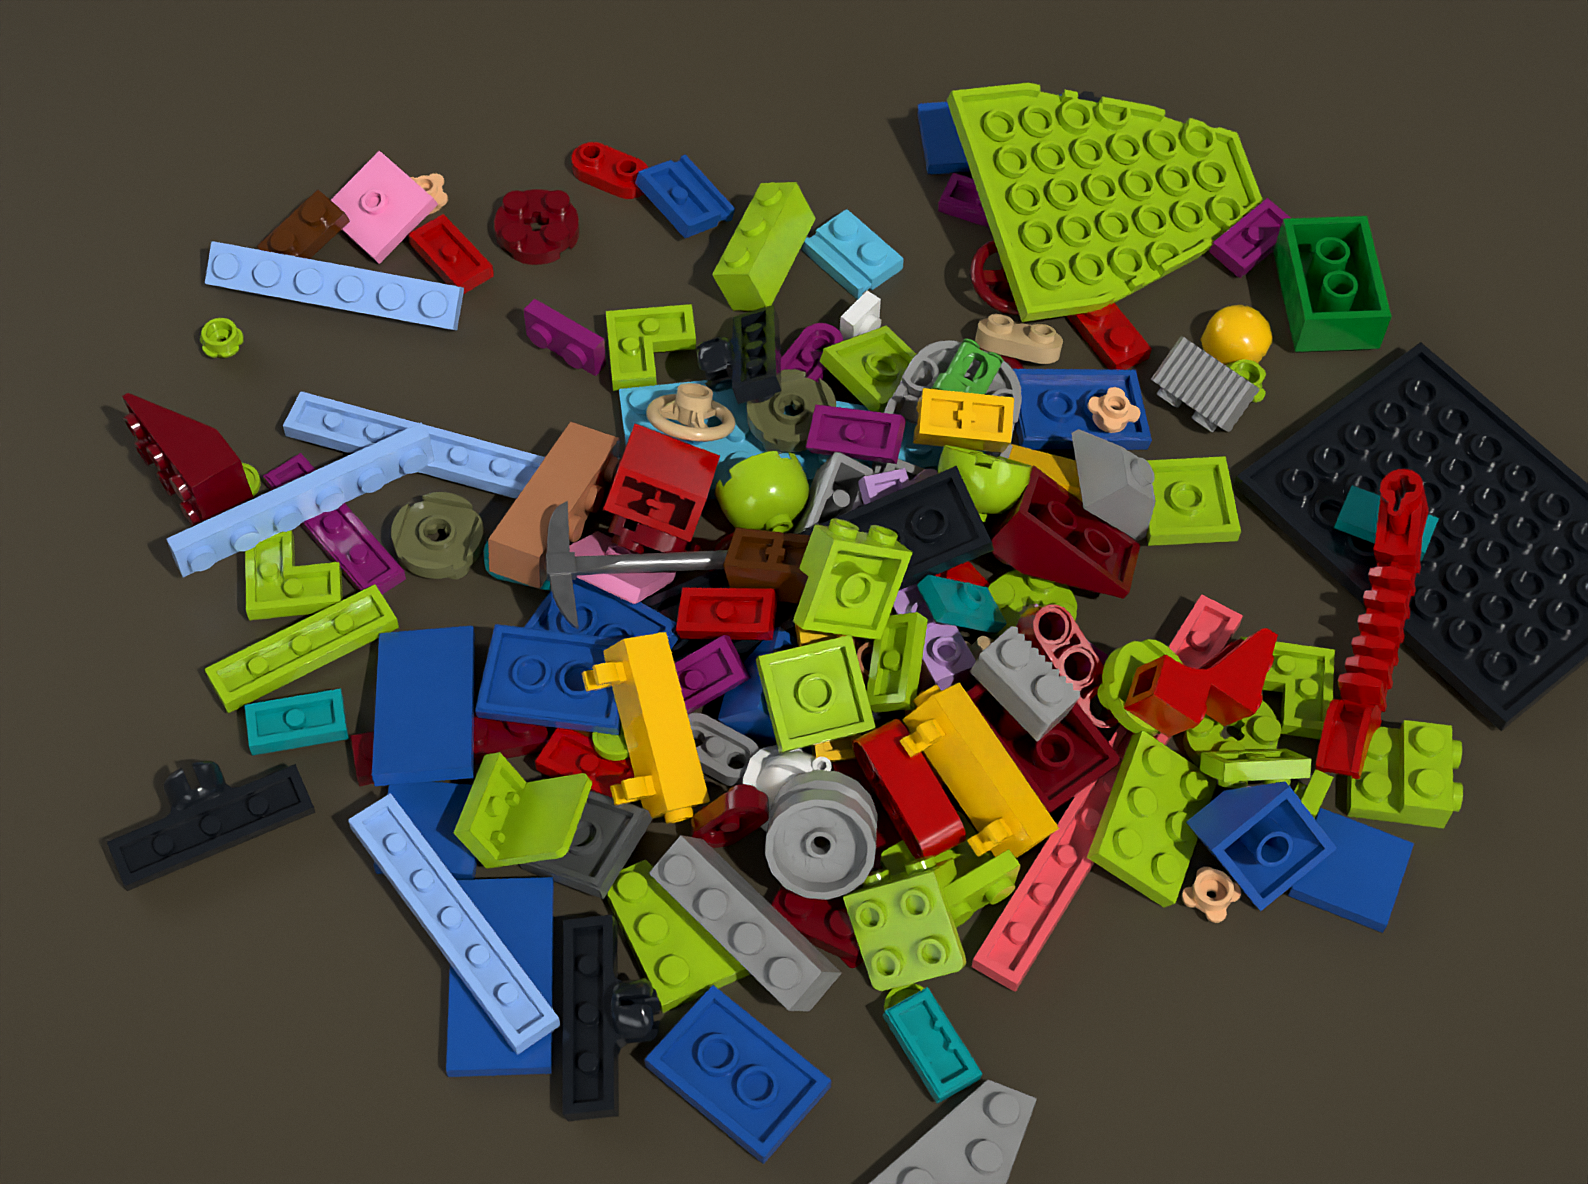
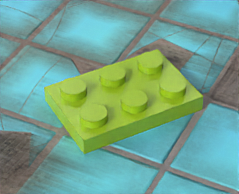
(1145, 819)

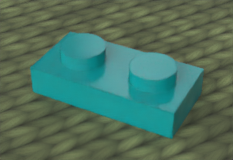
(296, 722)

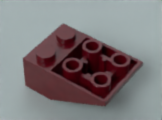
(190, 459)

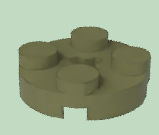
(786, 432)
(443, 558)

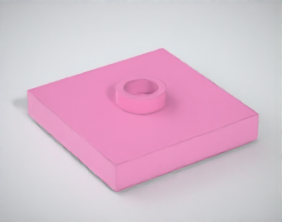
(382, 206)
(628, 586)

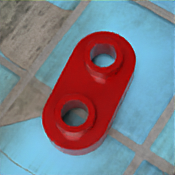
(606, 168)

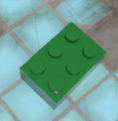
(1331, 283)

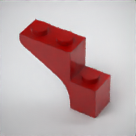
(1225, 687)

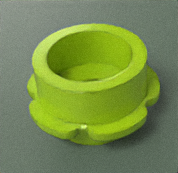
(221, 330)

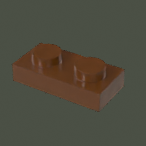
(306, 228)

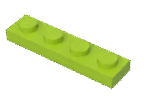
(301, 648)

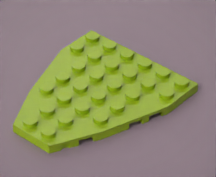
(1095, 192)

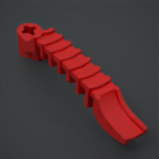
(1364, 687)

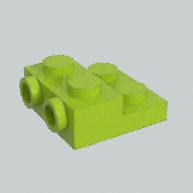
(851, 579)
(1408, 776)

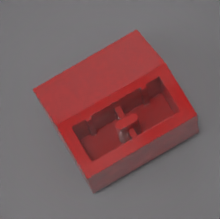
(662, 482)

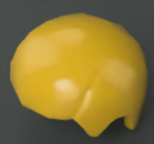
(1237, 334)

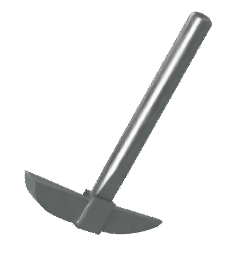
(564, 566)

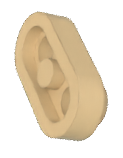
(1018, 340)

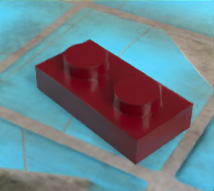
(820, 922)

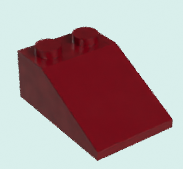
(1060, 541)
(1061, 761)

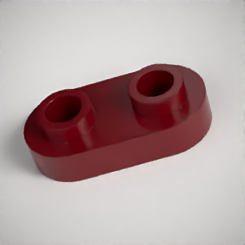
(731, 816)

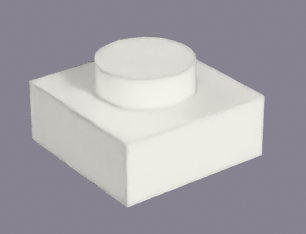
(861, 316)

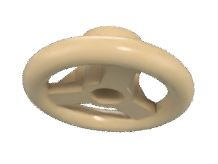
(690, 407)

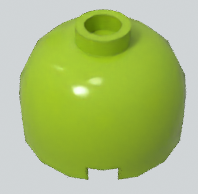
(990, 480)
(764, 493)

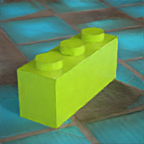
(764, 246)

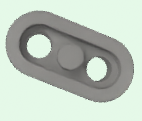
(720, 748)

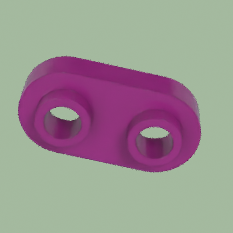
(803, 352)

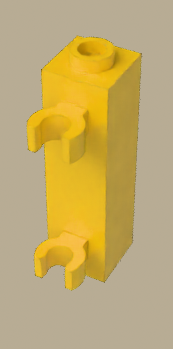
(654, 727)
(977, 772)

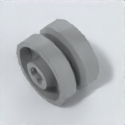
(821, 835)

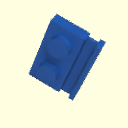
(685, 196)

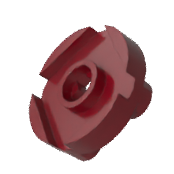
(536, 206)
(638, 536)

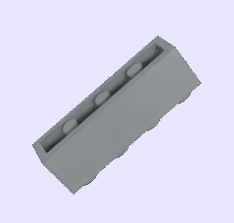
(745, 923)

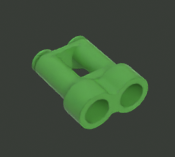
(954, 377)

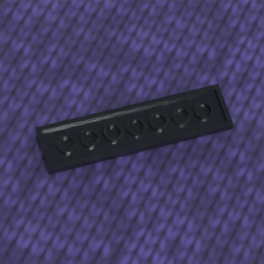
(931, 520)

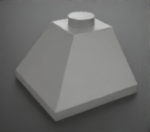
(1114, 484)

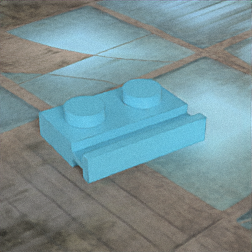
(852, 254)

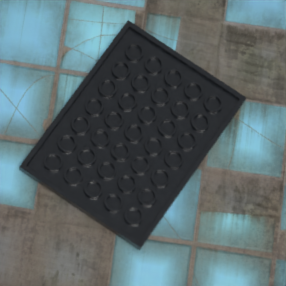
(1508, 561)

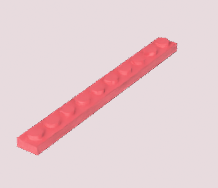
(1063, 859)

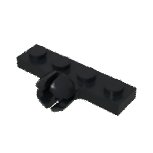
(748, 361)
(208, 821)
(599, 1017)

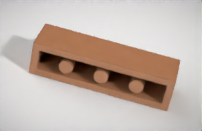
(573, 471)

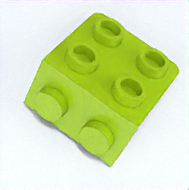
(518, 819)
(980, 878)
(906, 924)

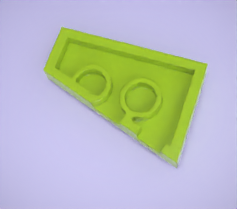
(668, 941)

